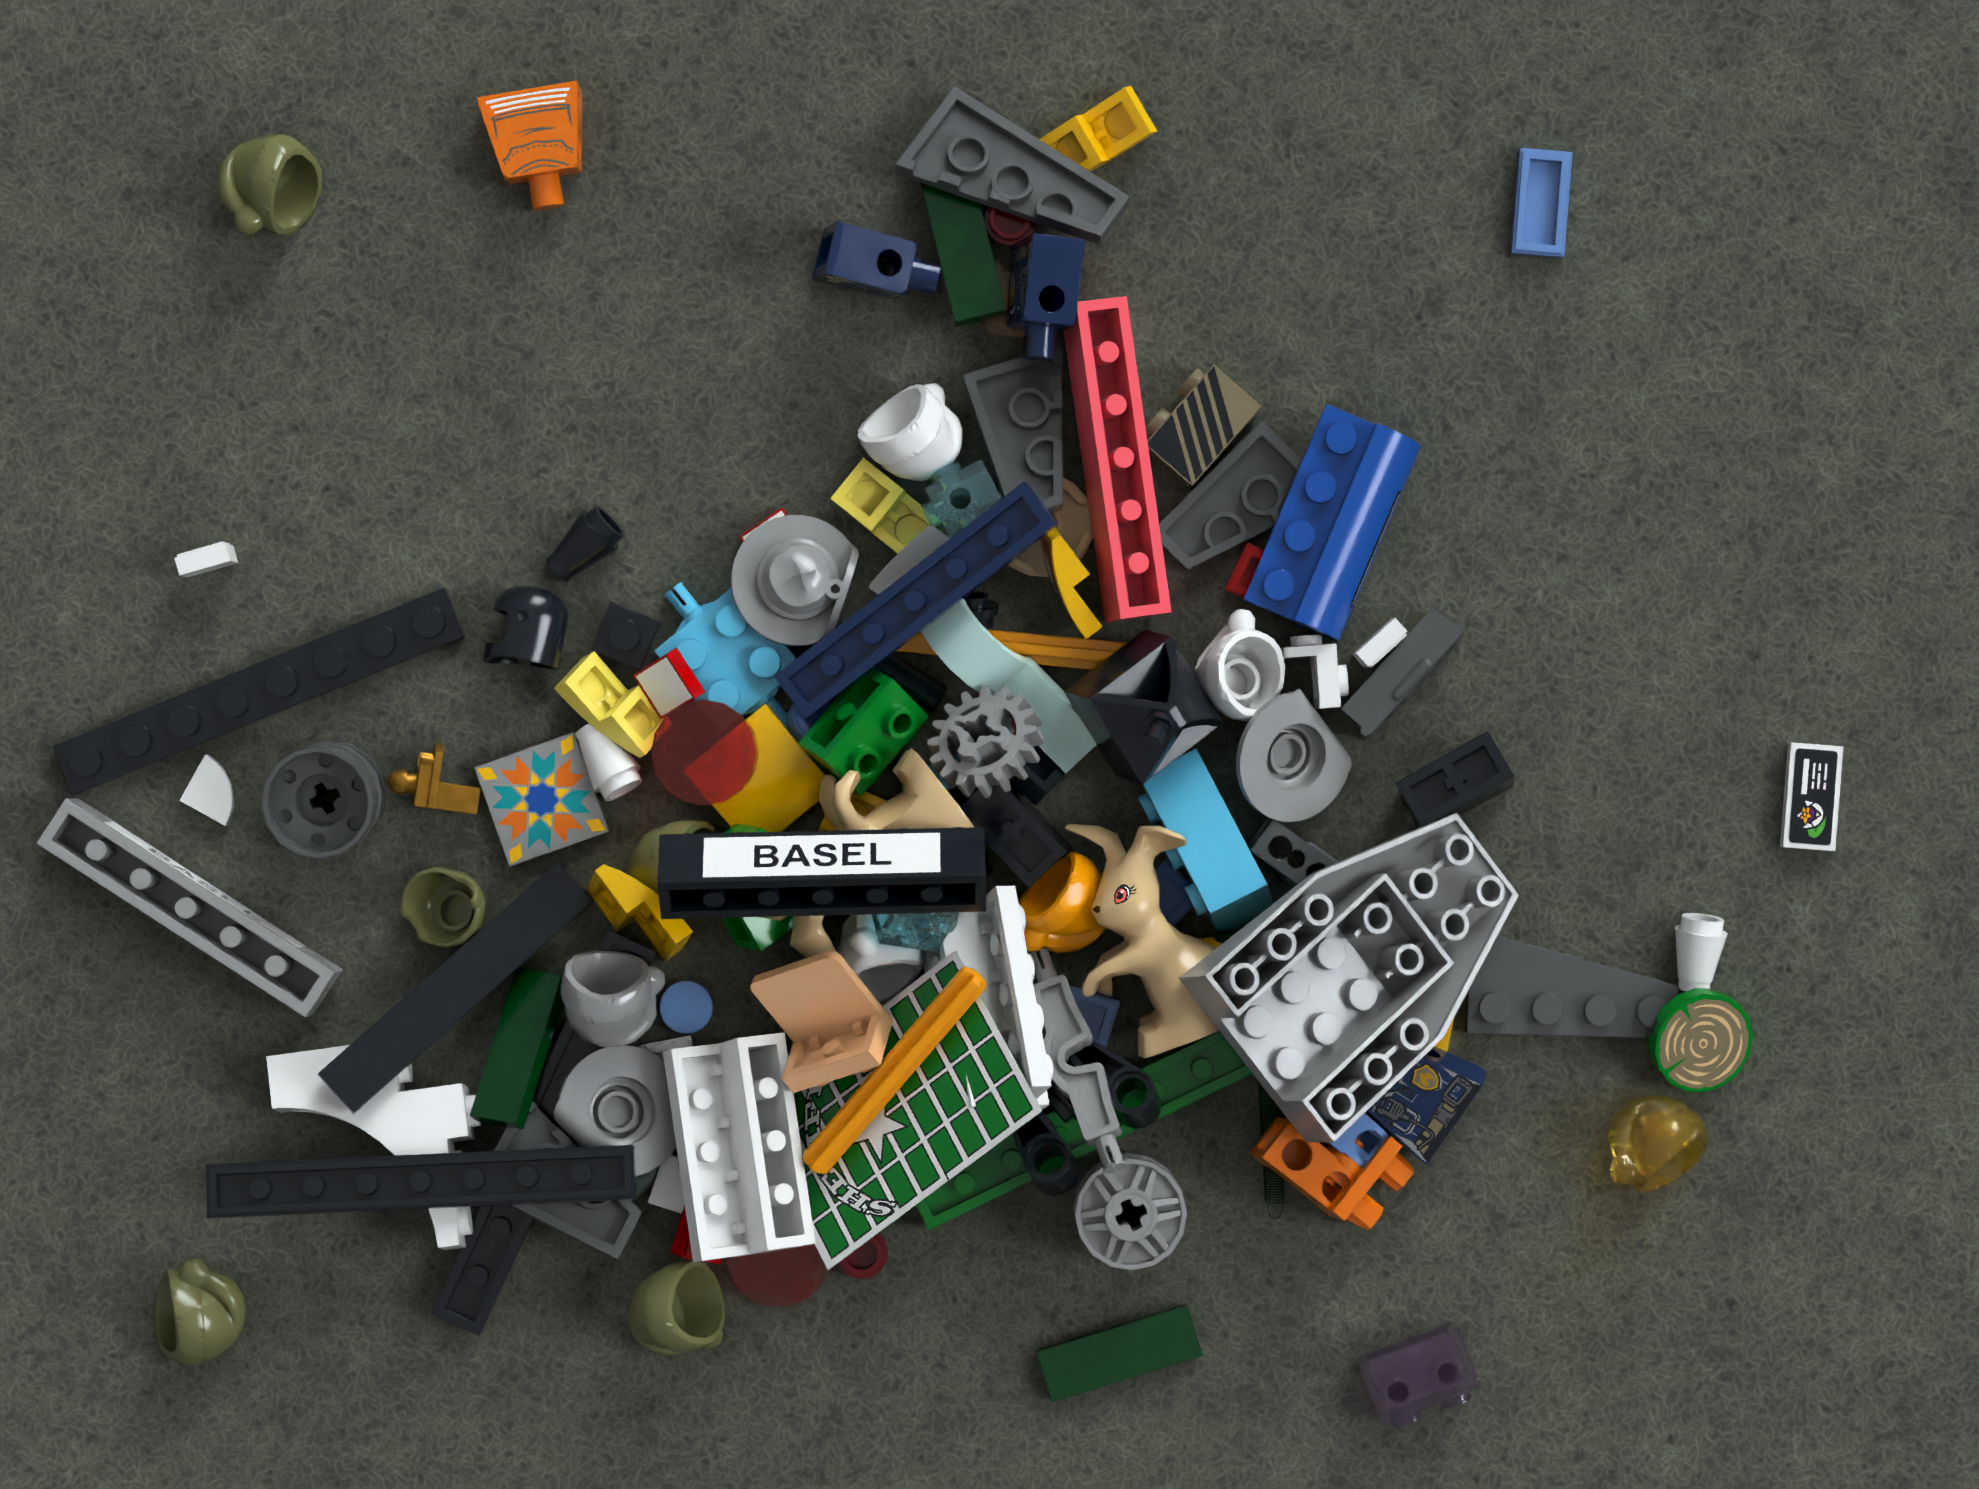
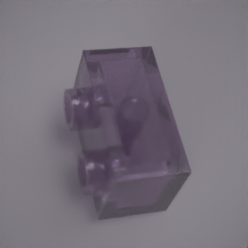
(1418, 1375)

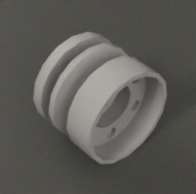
(1100, 1199)

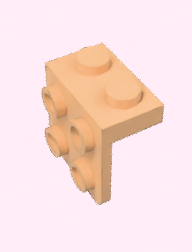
(828, 1017)

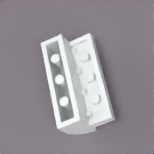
(997, 950)
(738, 1148)

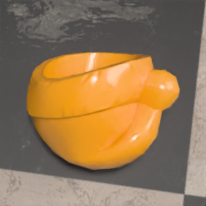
(1060, 906)

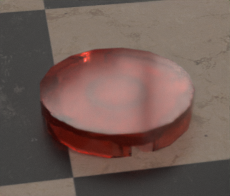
(704, 752)
(778, 1276)

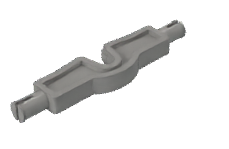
(1083, 1084)

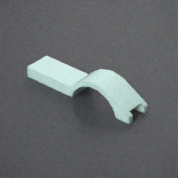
(983, 660)

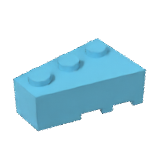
(1216, 857)

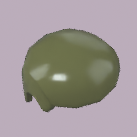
(425, 903)

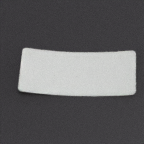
(909, 557)

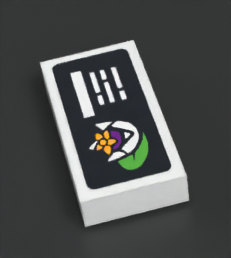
(1811, 796)

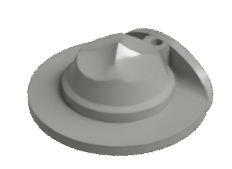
(793, 579)
(1290, 760)
(619, 1100)

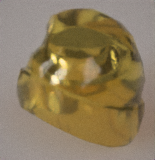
(1654, 1142)

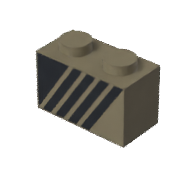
(1200, 425)

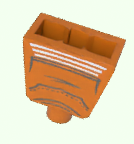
(537, 137)

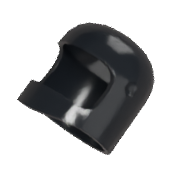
(534, 628)

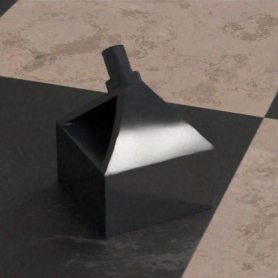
(1143, 706)

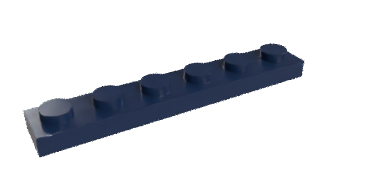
(916, 600)

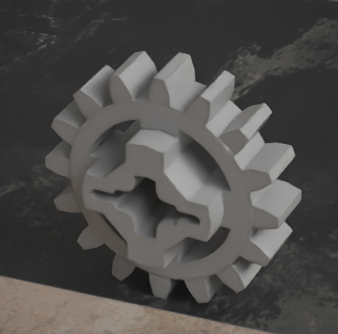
(985, 741)

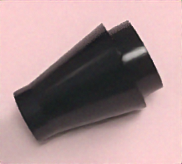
(585, 543)

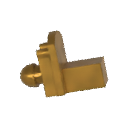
(428, 790)

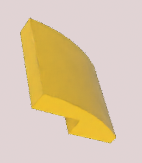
(783, 783)
(627, 899)

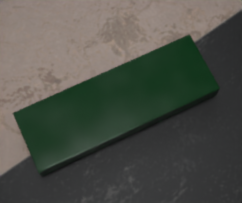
(964, 256)
(519, 1049)
(1119, 1352)

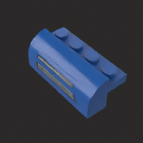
(1332, 522)

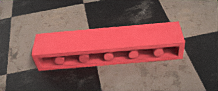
(1116, 461)

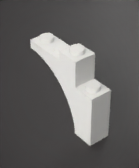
(399, 1119)

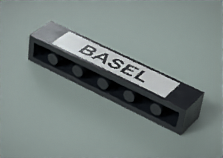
(822, 873)

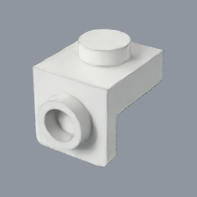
(1328, 677)

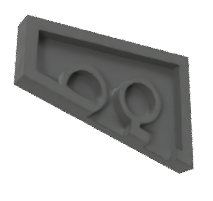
(1021, 423)
(1233, 500)
(596, 1224)

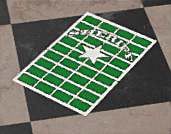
(923, 1130)

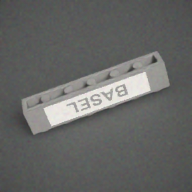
(189, 906)

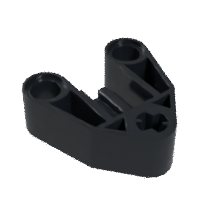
(1040, 1139)

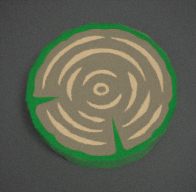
(1700, 1040)

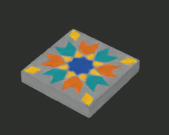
(541, 799)

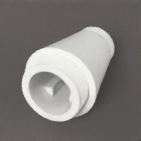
(608, 765)
(1698, 949)

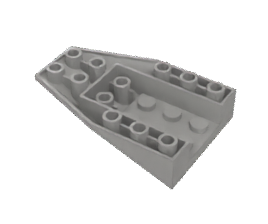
(1356, 972)

